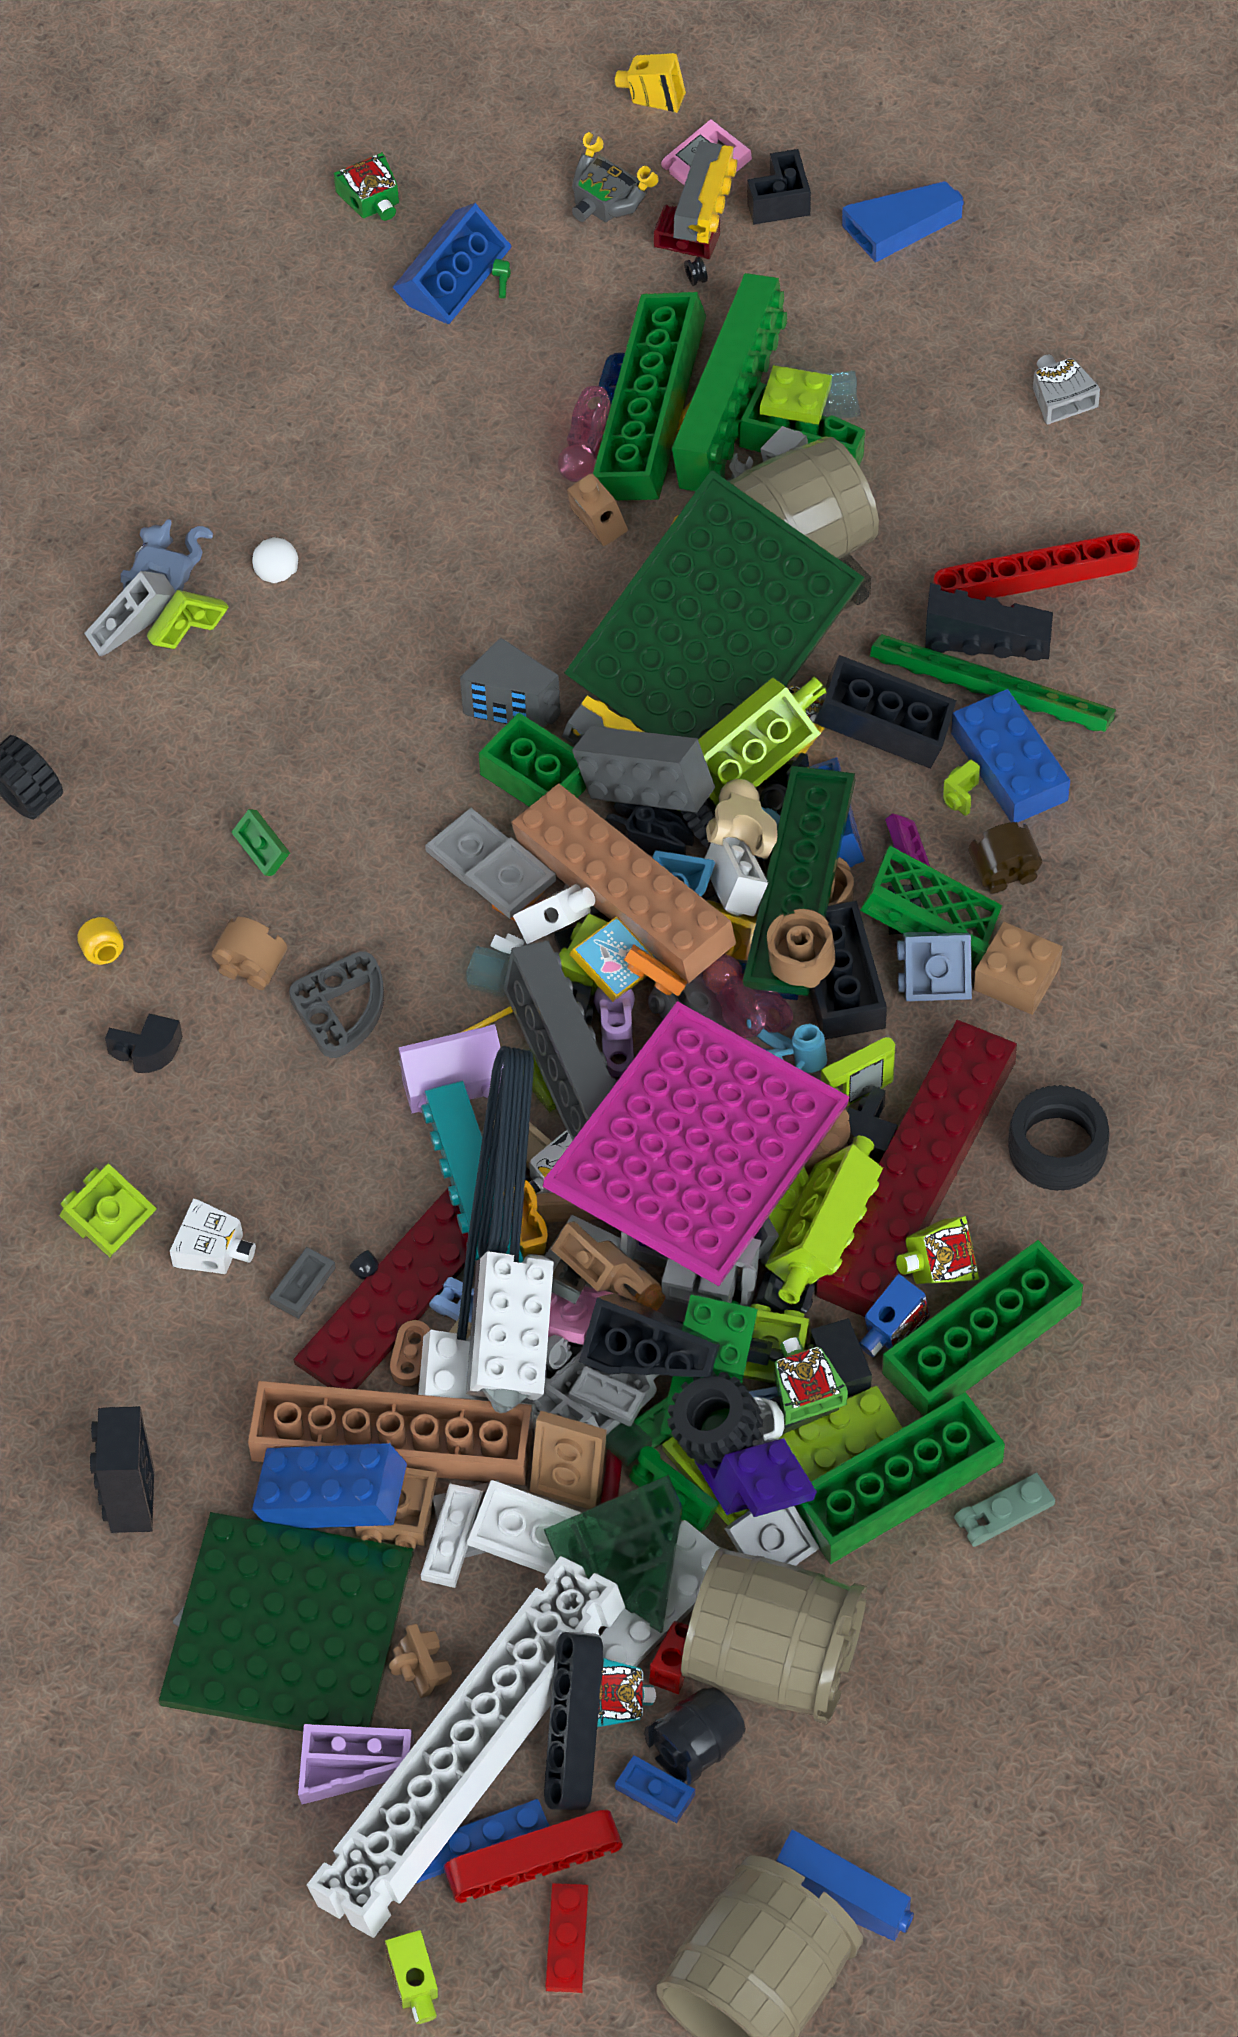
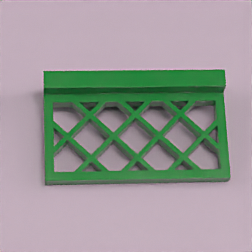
(907, 917)

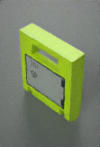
(862, 1070)

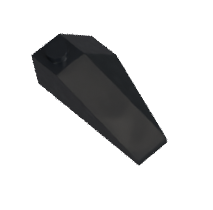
(644, 1342)

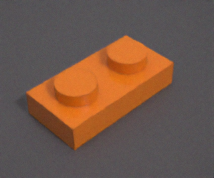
(644, 964)

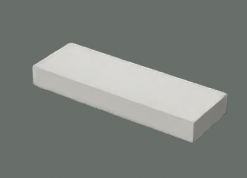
(451, 1535)

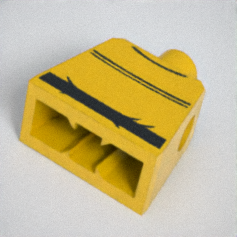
(654, 81)

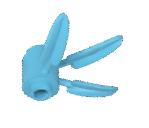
(806, 1045)

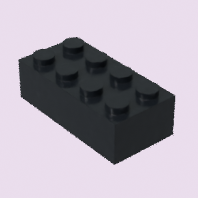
(885, 711)
(851, 994)
(123, 1469)

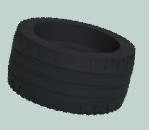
(1051, 1171)

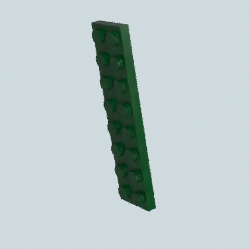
(800, 862)

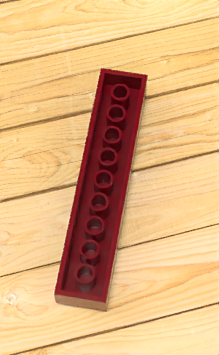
(921, 1162)

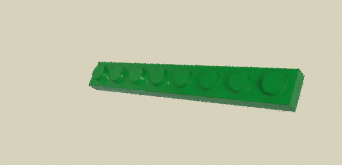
(989, 681)

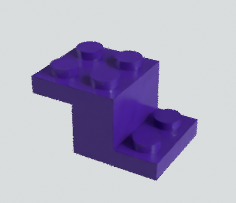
(759, 1479)

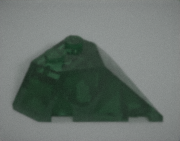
(629, 1544)

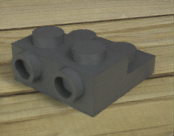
(694, 995)

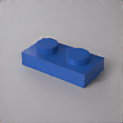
(655, 1789)

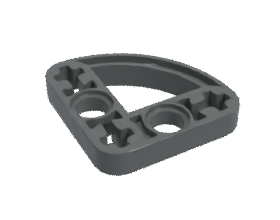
(318, 1002)

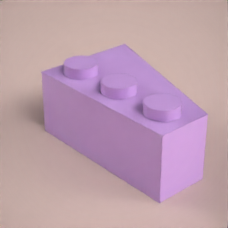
(348, 1758)

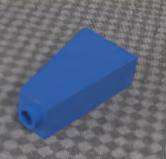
(901, 218)
(859, 1893)

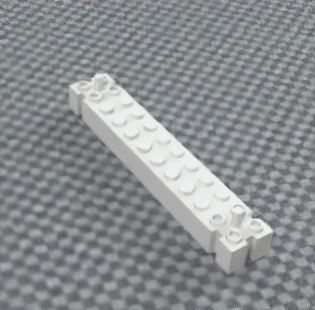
(460, 1751)

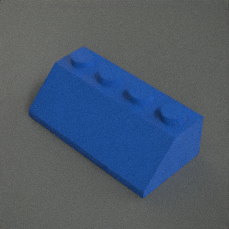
(453, 264)

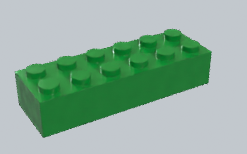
(982, 1329)
(900, 1477)

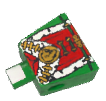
(369, 187)

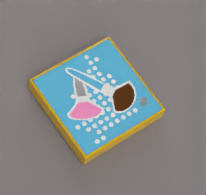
(604, 956)

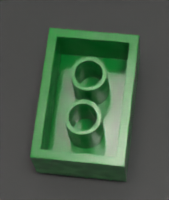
(530, 762)

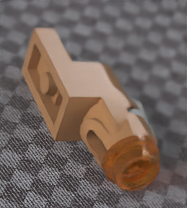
(607, 1267)

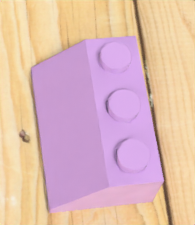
(449, 1060)

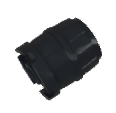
(696, 1734)

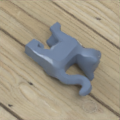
(157, 559)

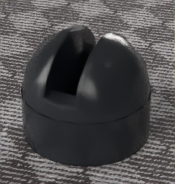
(364, 1265)

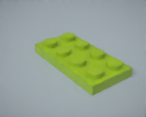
(842, 1434)

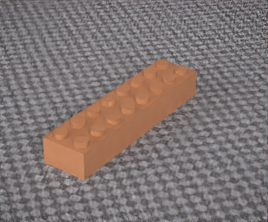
(625, 881)
(429, 1432)

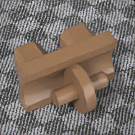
(415, 1663)

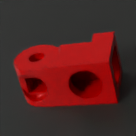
(666, 1665)

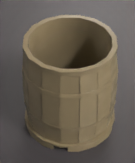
(818, 494)
(773, 1633)
(759, 1956)

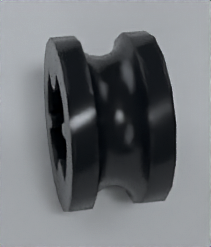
(696, 271)

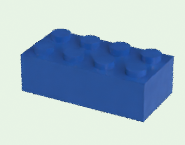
(1010, 756)
(330, 1486)

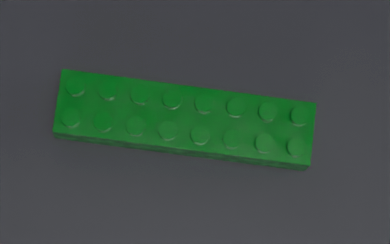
(729, 380)
(650, 395)

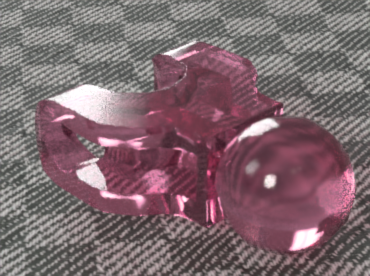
(585, 435)
(744, 1003)

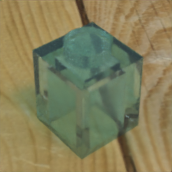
(488, 971)

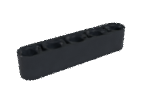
(573, 1721)

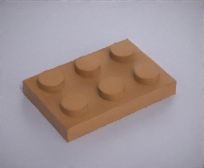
(568, 1460)

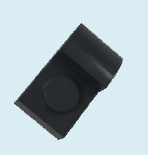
(151, 1048)
(866, 1123)

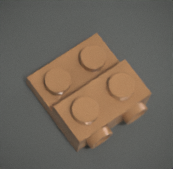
(412, 1512)

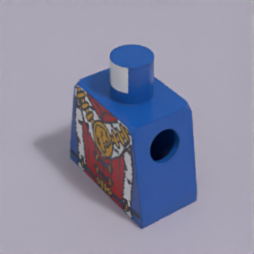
(894, 1316)

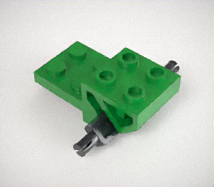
(733, 1329)

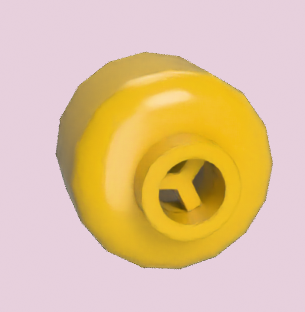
(100, 940)

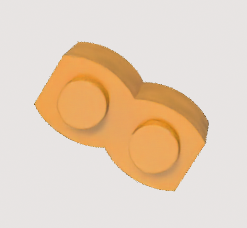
(533, 1226)

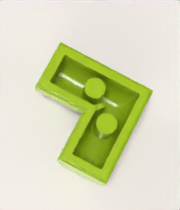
(181, 613)

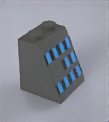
(508, 684)

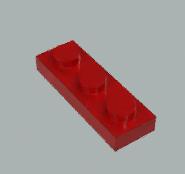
(567, 1938)

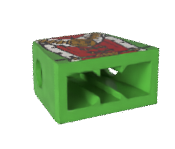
(806, 1382)

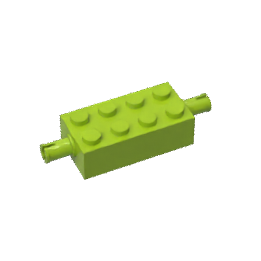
(760, 735)
(824, 1218)

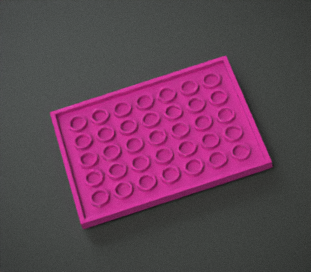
(696, 1143)

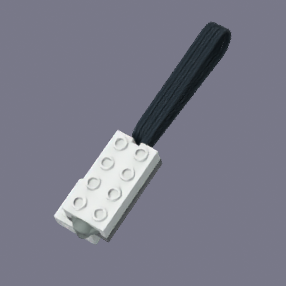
(511, 1299)

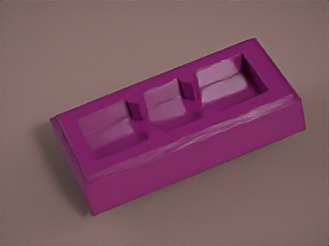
(906, 837)

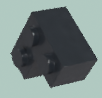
(781, 194)

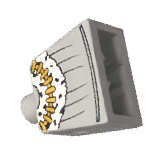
(1063, 389)

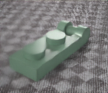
(1005, 1509)

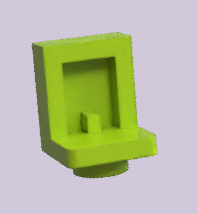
(959, 784)

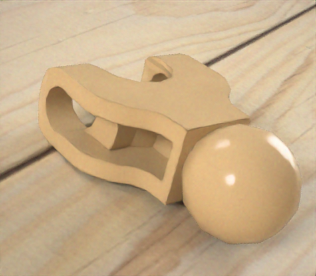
(742, 818)

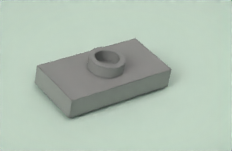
(607, 1396)

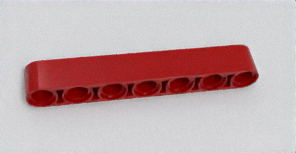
(1042, 567)

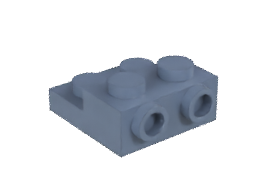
(935, 966)

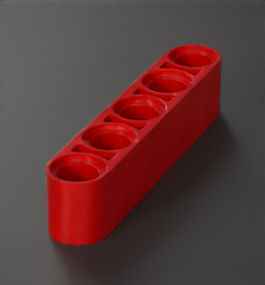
(532, 1854)

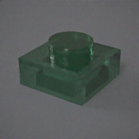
(627, 1442)

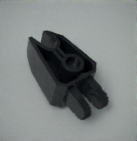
(652, 828)

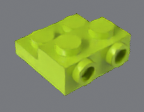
(106, 1209)
(777, 1329)

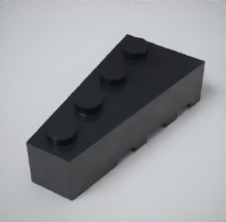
(986, 626)

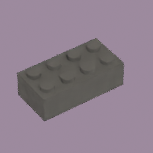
(644, 768)

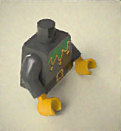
(604, 187)

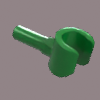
(502, 270)

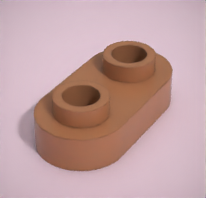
(408, 1354)

